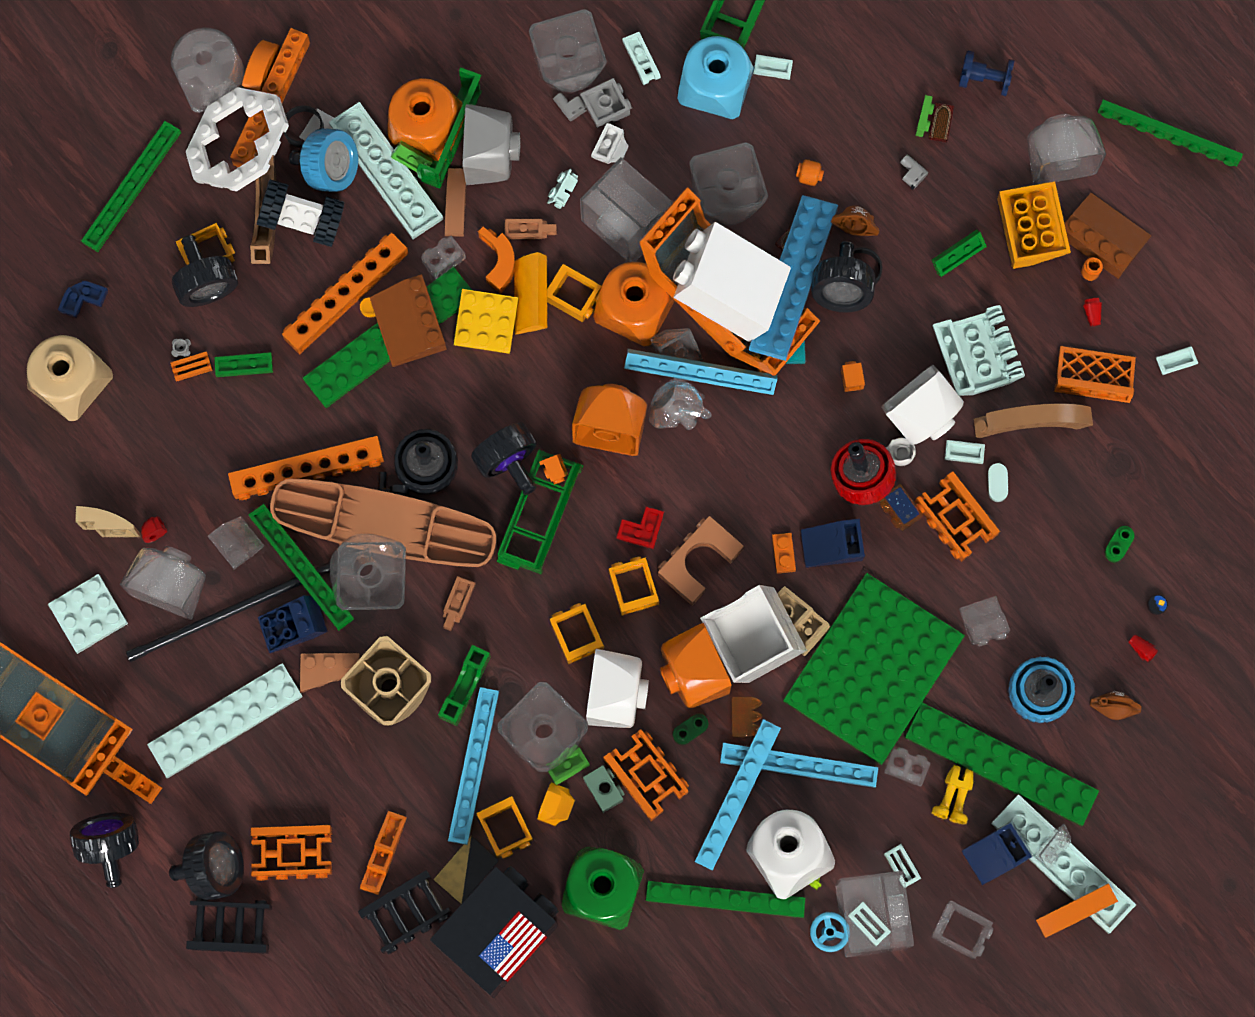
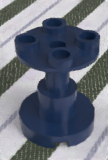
(978, 72)

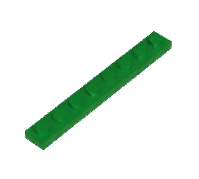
(1164, 131)
(131, 186)
(300, 566)
(725, 899)

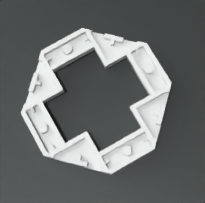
(207, 131)

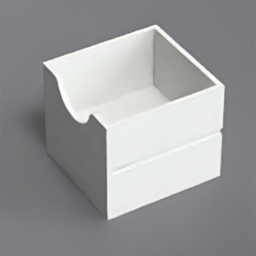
(753, 634)

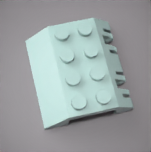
(978, 352)

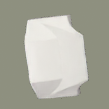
(610, 145)

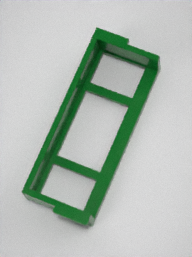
(713, 14)
(468, 94)
(516, 562)

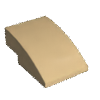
(105, 523)
(807, 623)

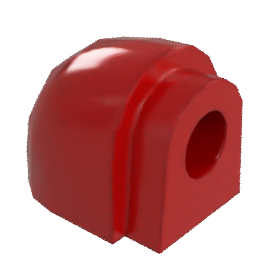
(153, 529)

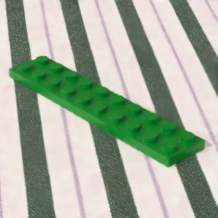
(368, 351)
(1002, 764)

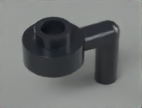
(396, 489)

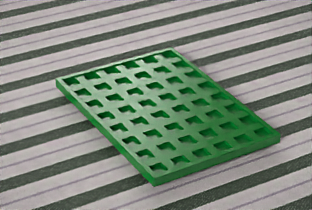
(873, 668)

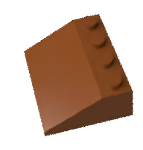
(1105, 234)
(407, 321)

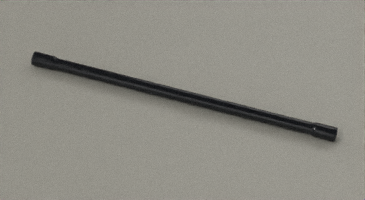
(143, 650)

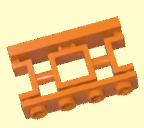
(968, 507)
(633, 784)
(291, 837)

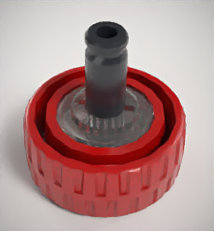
(863, 472)

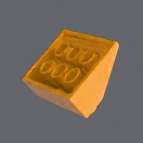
(1033, 224)

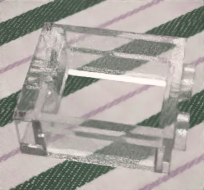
(944, 919)

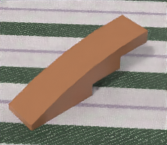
(455, 202)

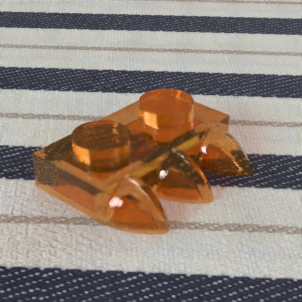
(744, 716)

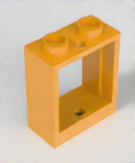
(205, 234)
(557, 283)
(640, 604)
(582, 651)
(496, 809)

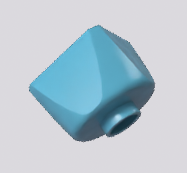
(715, 92)

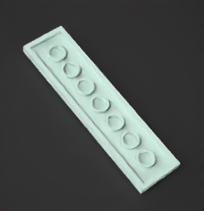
(387, 175)
(224, 720)
(1072, 871)

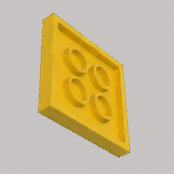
(486, 321)

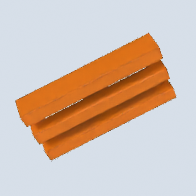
(188, 360)

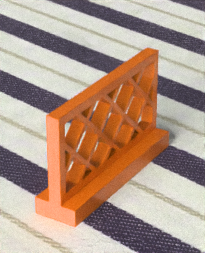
(1095, 389)

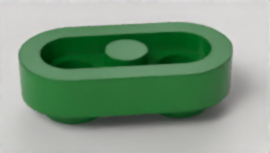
(1119, 543)

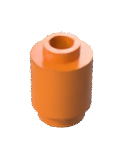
(1091, 269)

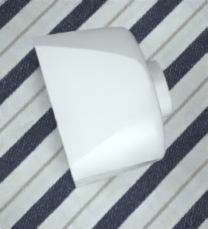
(924, 407)
(615, 690)
(794, 870)

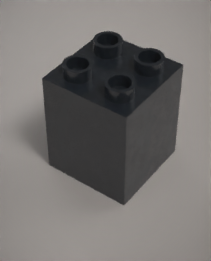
(483, 918)

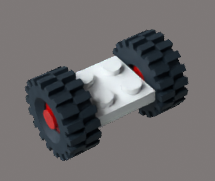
(300, 213)

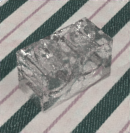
(447, 260)
(906, 772)

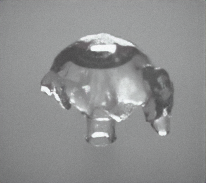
(675, 404)

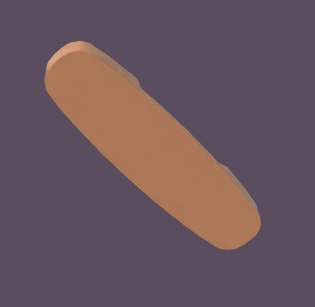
(425, 529)

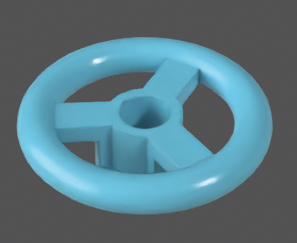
(836, 934)

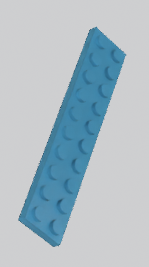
(802, 254)

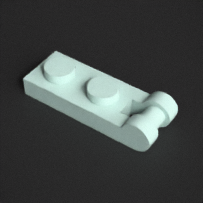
(641, 57)

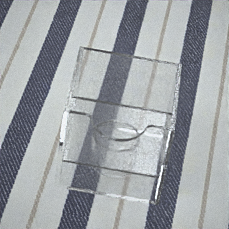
(623, 208)
(888, 900)

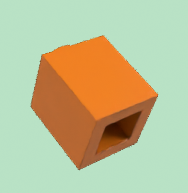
(852, 376)

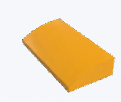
(531, 289)

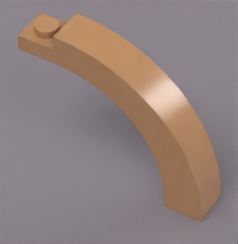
(263, 238)
(1033, 416)

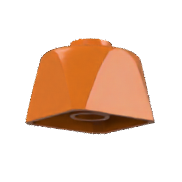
(423, 116)
(628, 318)
(609, 419)
(694, 667)

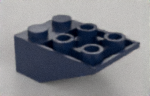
(833, 543)
(292, 624)
(997, 853)

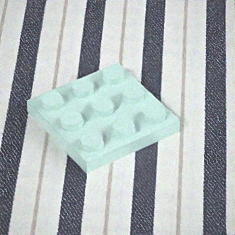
(87, 613)

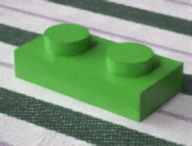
(924, 124)
(410, 156)
(571, 766)

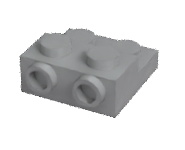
(606, 103)

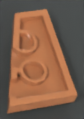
(324, 668)

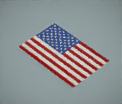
(513, 946)

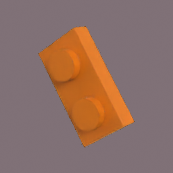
(783, 553)

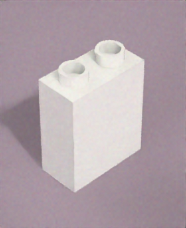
(730, 281)

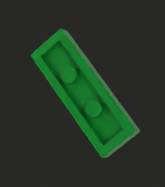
(958, 253)
(243, 364)

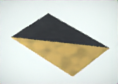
(466, 870)

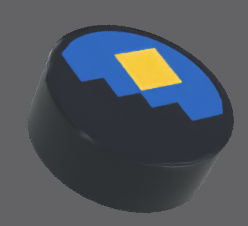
(1157, 604)

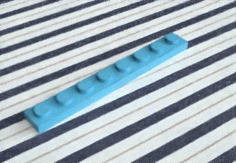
(700, 371)
(473, 766)
(806, 766)
(737, 794)

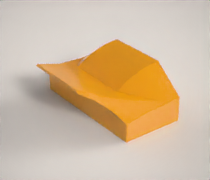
(556, 805)

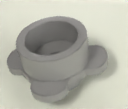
(177, 343)

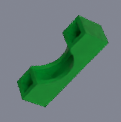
(465, 685)

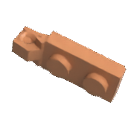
(528, 229)
(457, 601)

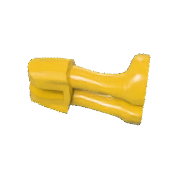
(963, 787)

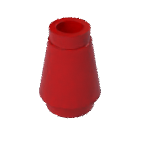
(1093, 311)
(1143, 648)

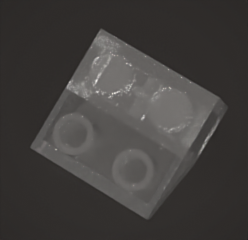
(236, 541)

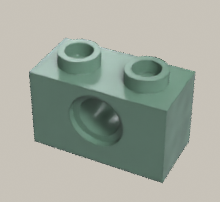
(604, 800)

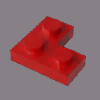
(643, 534)

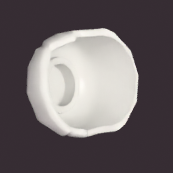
(901, 451)

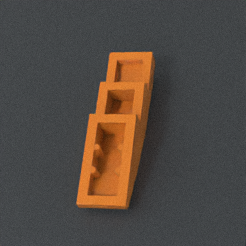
(132, 780)
(383, 853)
(1076, 910)

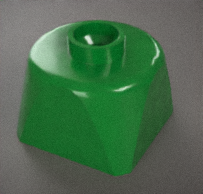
(610, 908)

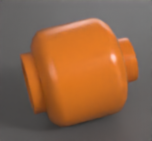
(809, 172)

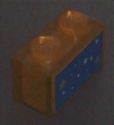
(901, 508)

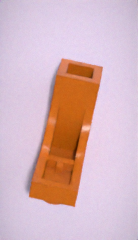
(260, 65)
(503, 272)

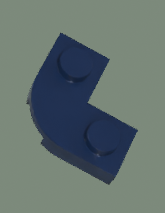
(81, 292)

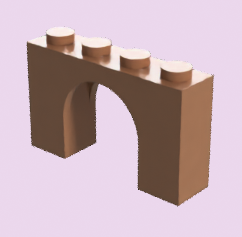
(709, 535)

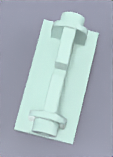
(558, 193)

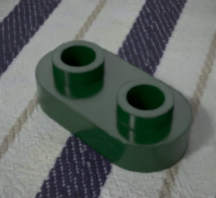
(691, 729)

